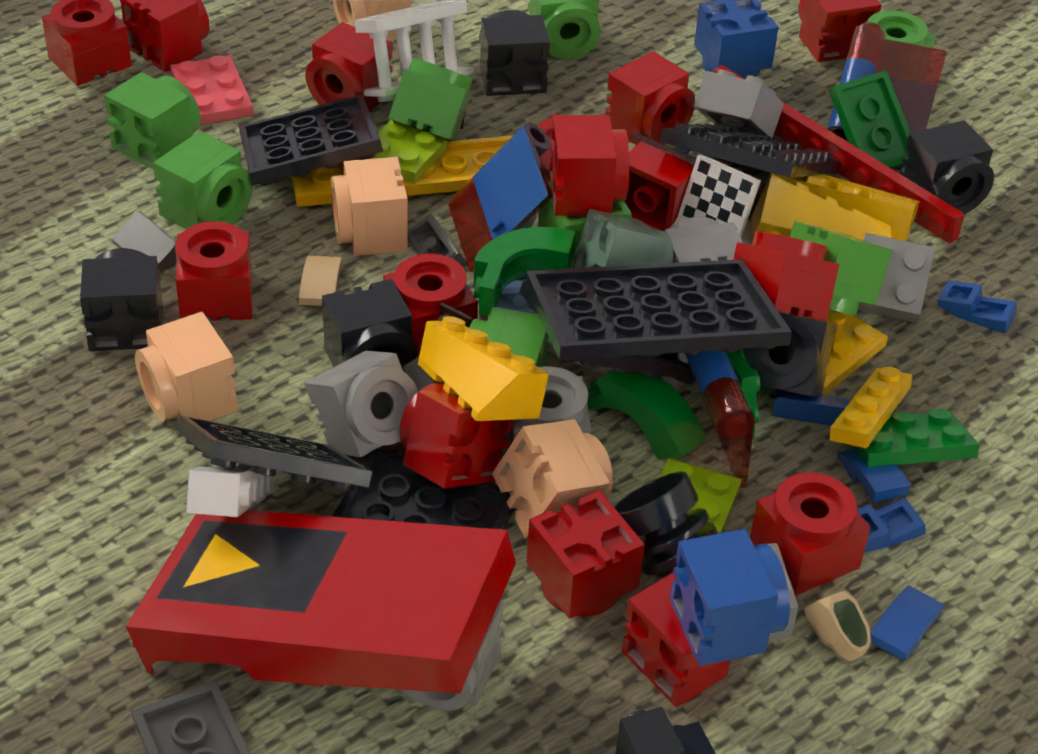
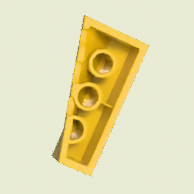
(785, 203)
(881, 205)
(482, 372)

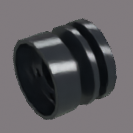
(663, 517)

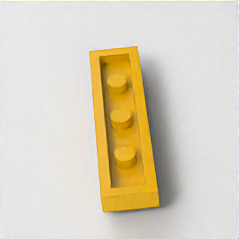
(871, 407)

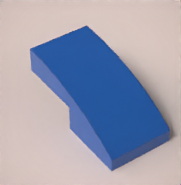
(967, 303)
(878, 481)
(891, 524)
(905, 622)

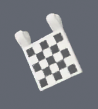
(718, 193)

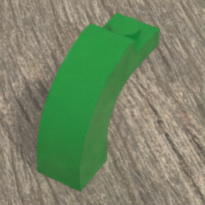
(513, 254)
(654, 406)

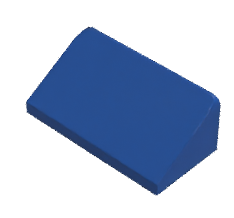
(815, 409)

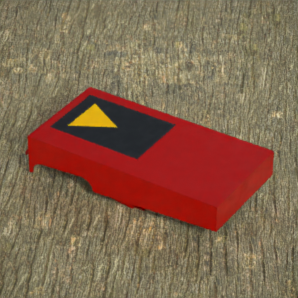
(326, 599)

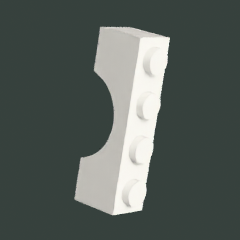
(226, 490)

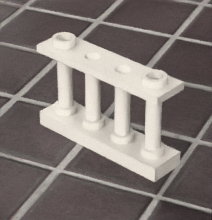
(400, 22)

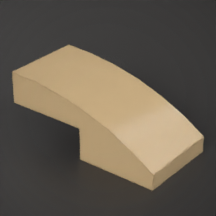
(319, 278)

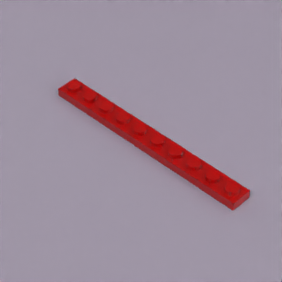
(865, 170)

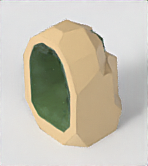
(840, 625)

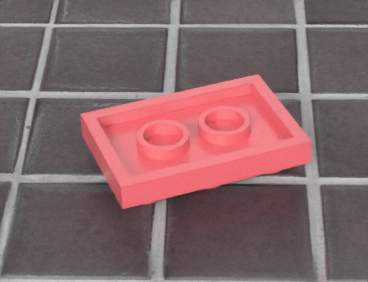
(215, 88)

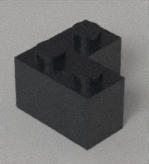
(653, 734)

